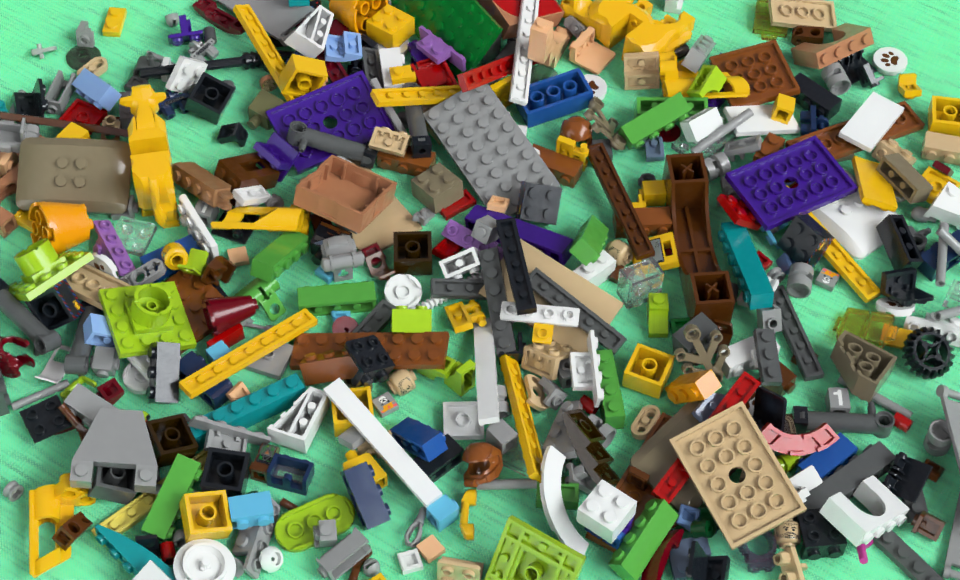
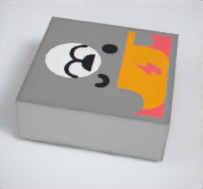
(827, 279)
(385, 404)

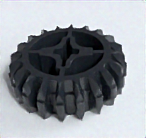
(915, 345)

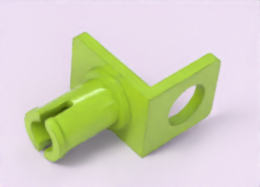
(196, 262)

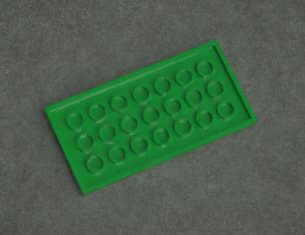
(458, 23)

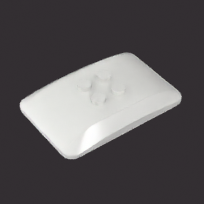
(853, 223)

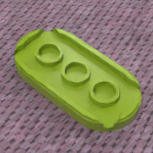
(295, 526)

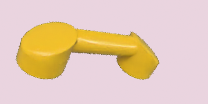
(468, 499)

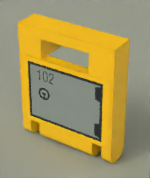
(659, 242)

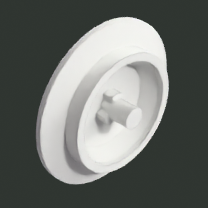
(204, 561)

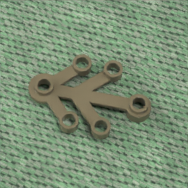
(602, 125)
(703, 357)

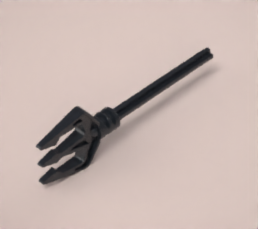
(247, 60)

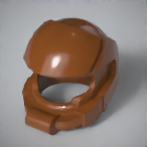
(577, 129)
(484, 463)

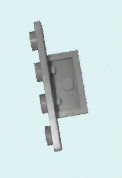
(227, 436)
(252, 541)

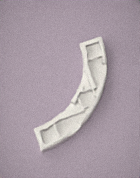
(553, 502)

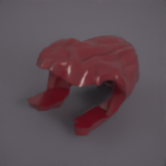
(10, 365)

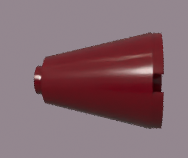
(226, 312)

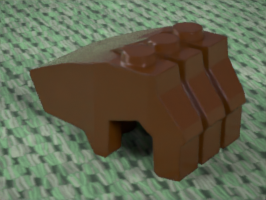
(218, 269)

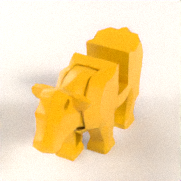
(634, 22)
(151, 156)

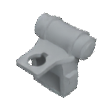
(13, 134)
(340, 254)

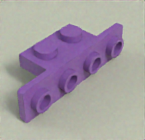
(438, 50)
(462, 236)
(109, 244)

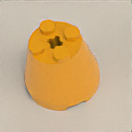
(355, 12)
(61, 223)

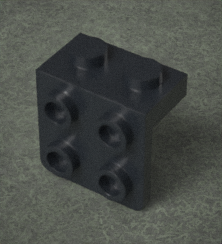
(31, 103)
(900, 287)
(370, 359)
(769, 408)
(819, 536)
(704, 567)

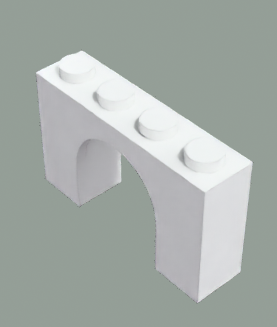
(859, 526)

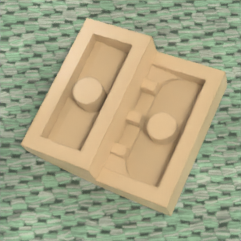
(641, 70)

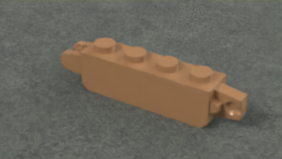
(203, 184)

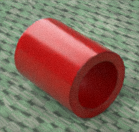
(588, 405)
(902, 422)
(167, 552)

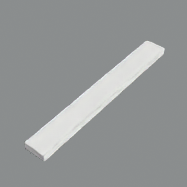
(522, 65)
(486, 374)
(383, 442)

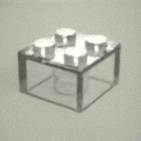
(638, 281)

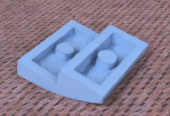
(344, 47)

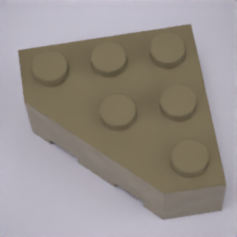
(862, 365)

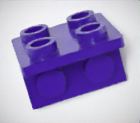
(186, 34)
(278, 153)

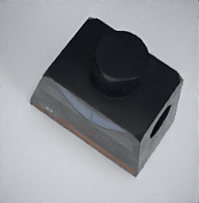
(324, 231)

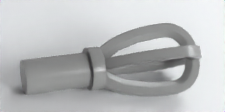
(418, 522)

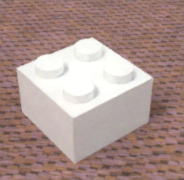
(606, 511)

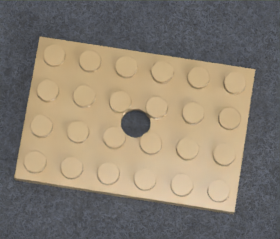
(742, 508)

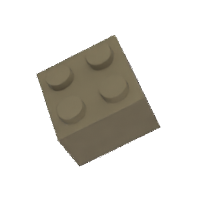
(437, 188)

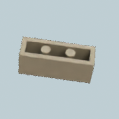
(904, 178)

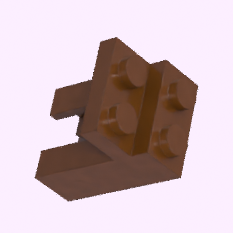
(242, 172)

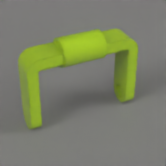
(82, 379)

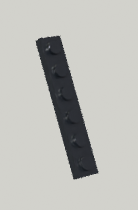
(516, 266)

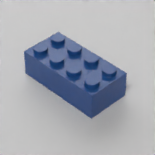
(556, 98)

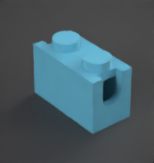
(251, 510)

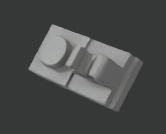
(742, 146)

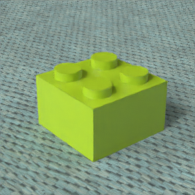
(411, 320)

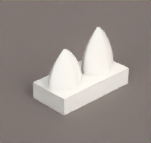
(250, 196)

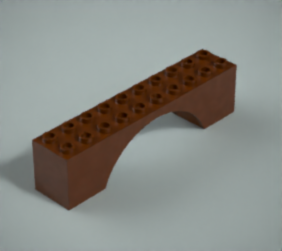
(703, 282)

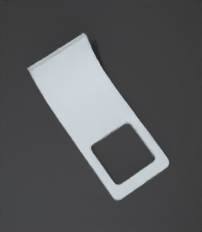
(54, 370)

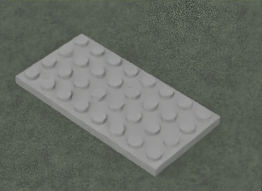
(487, 145)

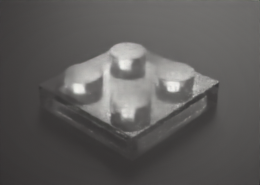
(135, 234)

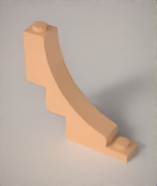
(545, 44)

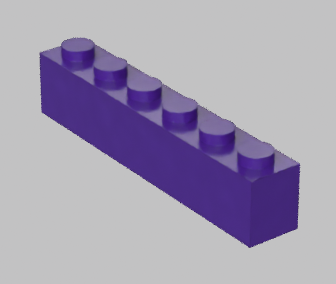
(546, 241)

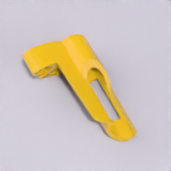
(680, 81)
(276, 219)
(55, 505)

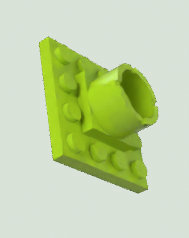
(44, 268)
(144, 316)
(532, 555)

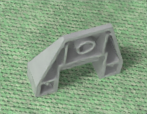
(116, 441)

